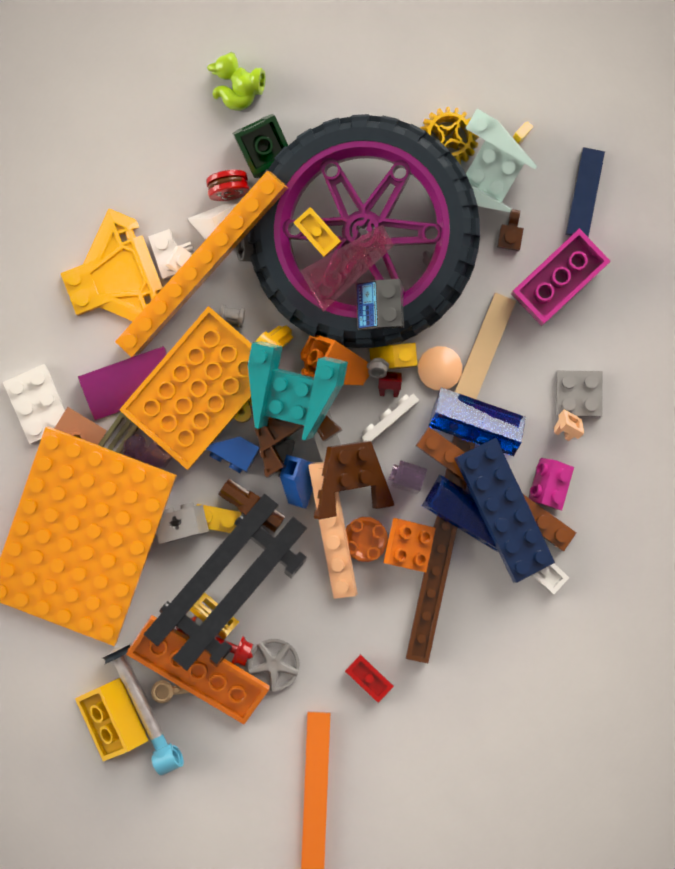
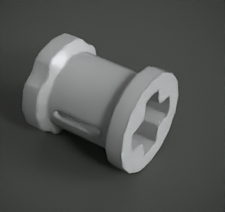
(233, 316)

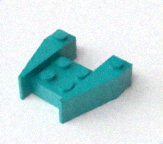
(290, 394)

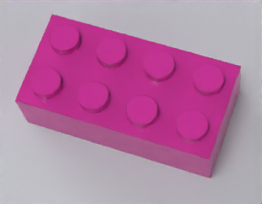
(560, 277)

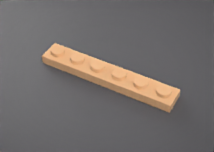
(334, 542)

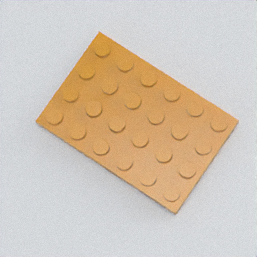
(194, 389)

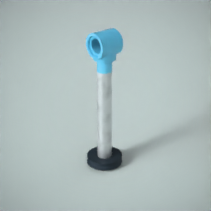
(166, 756)

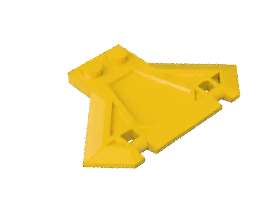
(114, 272)

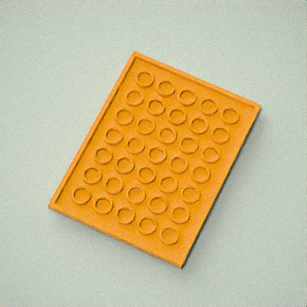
(82, 535)

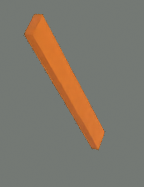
(315, 790)

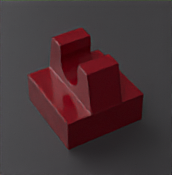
(391, 381)

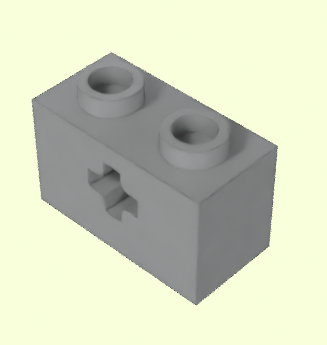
(192, 519)

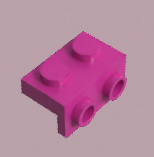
(551, 483)

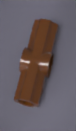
(246, 500)

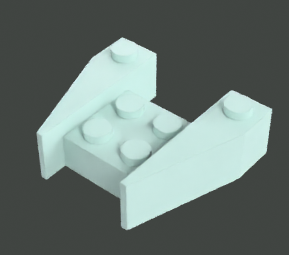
(495, 163)

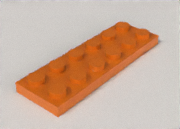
(223, 686)

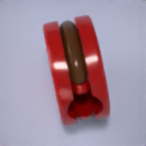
(227, 185)

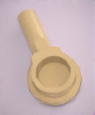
(163, 691)

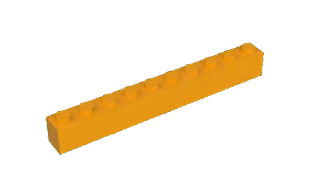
(201, 264)

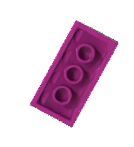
(113, 385)

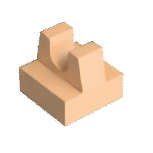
(570, 425)

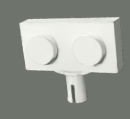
(163, 246)

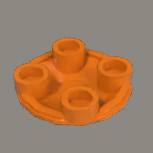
(366, 539)

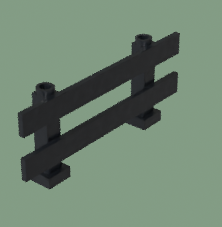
(203, 636)

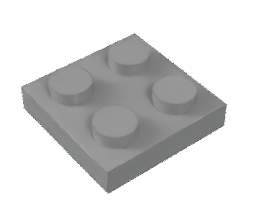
(579, 392)

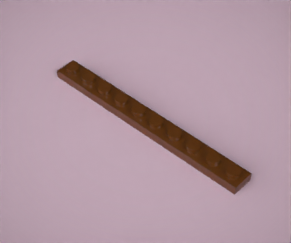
(435, 578)

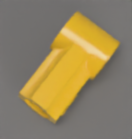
(279, 336)

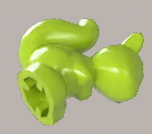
(244, 84)

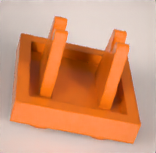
(409, 545)

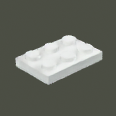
(35, 401)

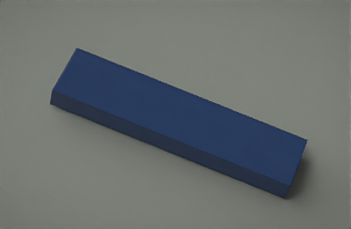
(585, 191)

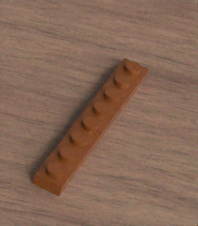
(444, 453)

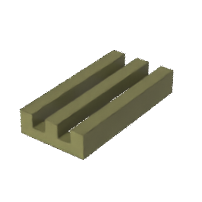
(111, 430)

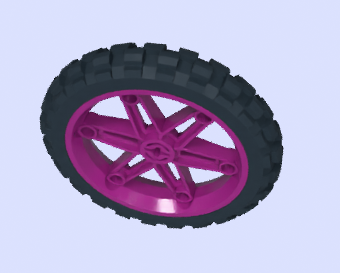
(406, 148)

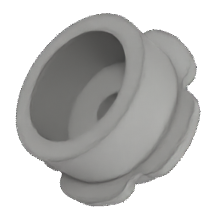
(378, 368)

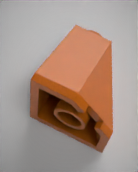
(320, 347)

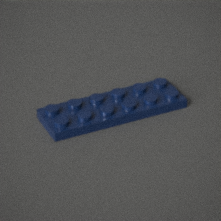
(504, 510)

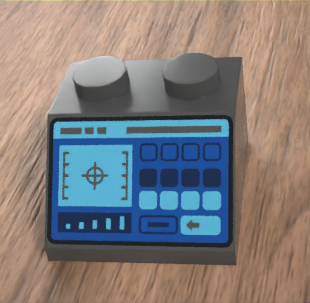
(380, 304)

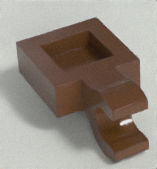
(511, 235)

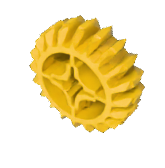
(456, 141)

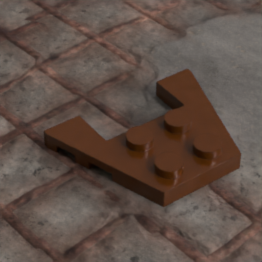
(279, 430)
(350, 468)

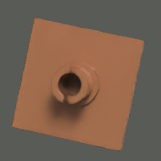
(80, 427)

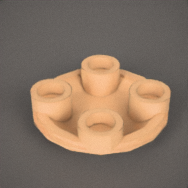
(439, 368)

